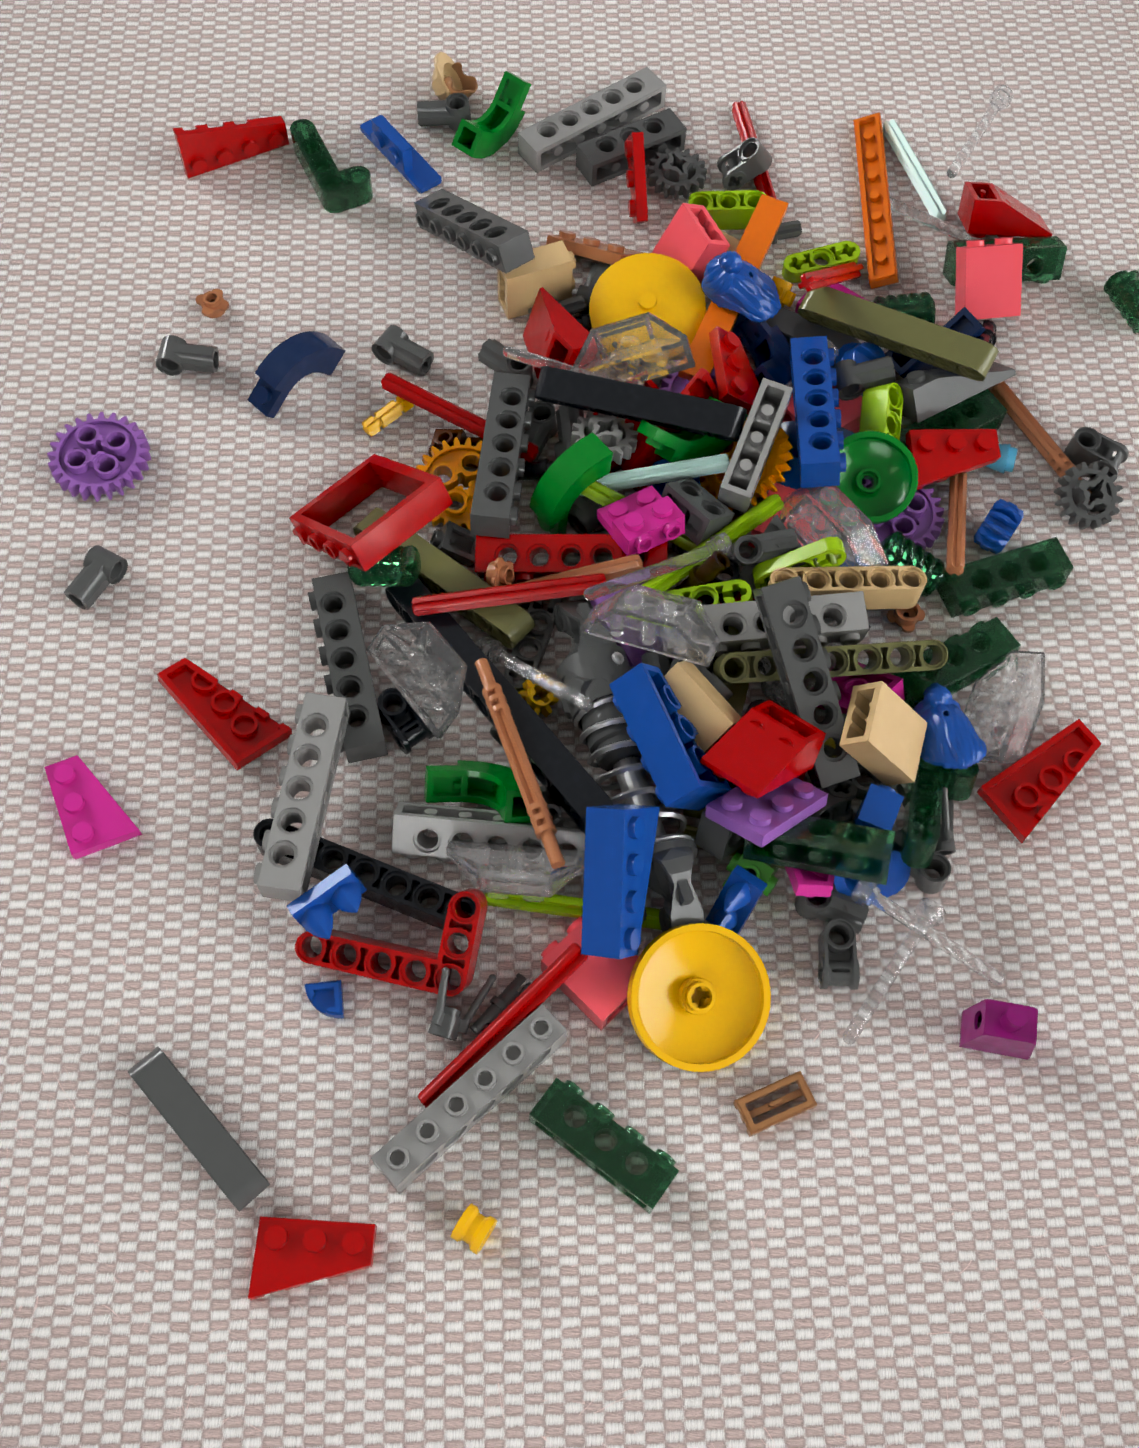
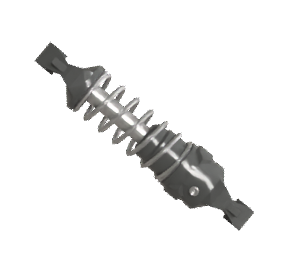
(590, 670)

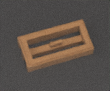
(747, 1116)

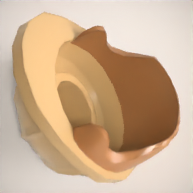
(450, 78)

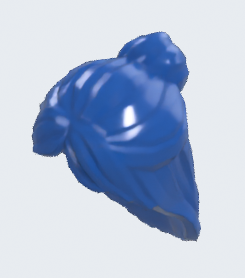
(740, 287)
(949, 734)

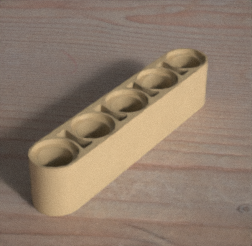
(882, 585)

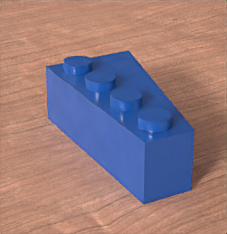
(665, 739)
(616, 877)

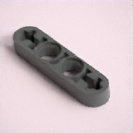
(534, 638)

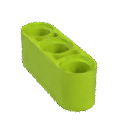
(728, 208)
(882, 409)

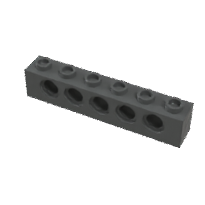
(474, 230)
(500, 456)
(338, 593)
(791, 670)

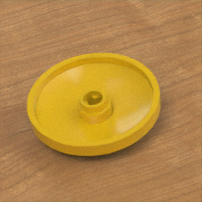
(649, 285)
(699, 997)

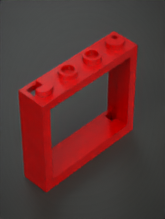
(423, 503)

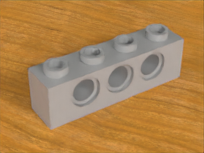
(754, 445)

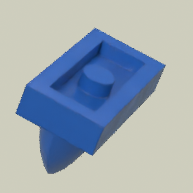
(336, 892)
(736, 900)

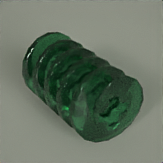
(1124, 292)
(916, 305)
(904, 552)
(396, 569)

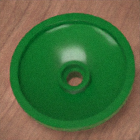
(888, 467)

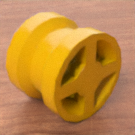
(473, 1228)

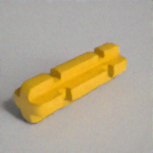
(386, 416)

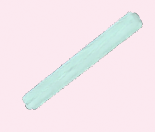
(914, 170)
(666, 472)

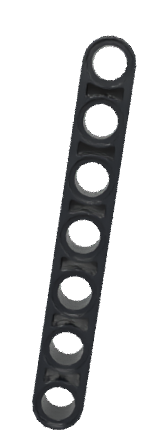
(640, 403)
(384, 879)

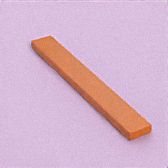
(875, 201)
(753, 249)

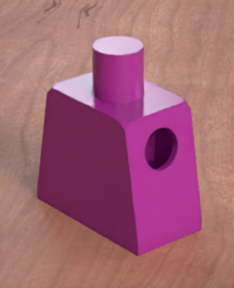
(1003, 1030)

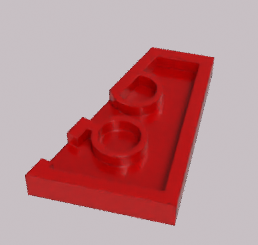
(636, 177)
(732, 369)
(951, 452)
(307, 1251)

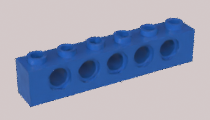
(816, 413)

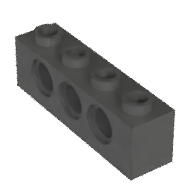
(604, 155)

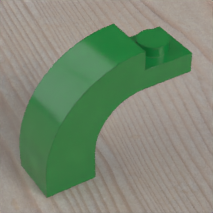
(497, 125)
(681, 444)
(567, 479)
(477, 783)

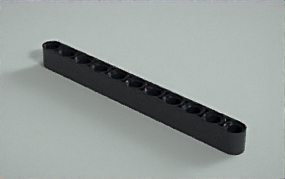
(548, 756)

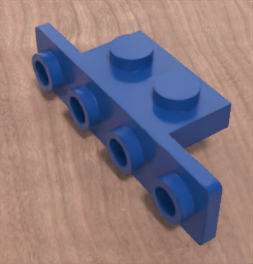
(400, 154)

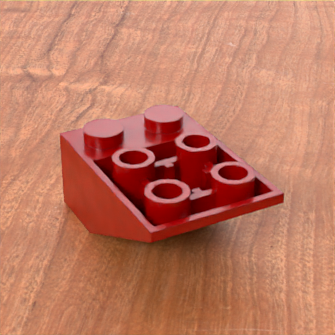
(992, 211)
(553, 331)
(765, 749)

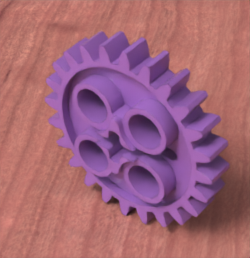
(99, 456)
(925, 515)

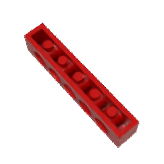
(557, 548)

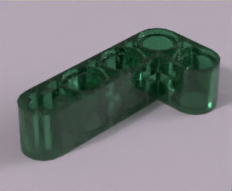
(334, 188)
(924, 809)

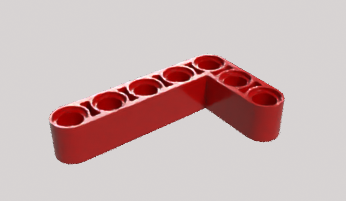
(401, 956)

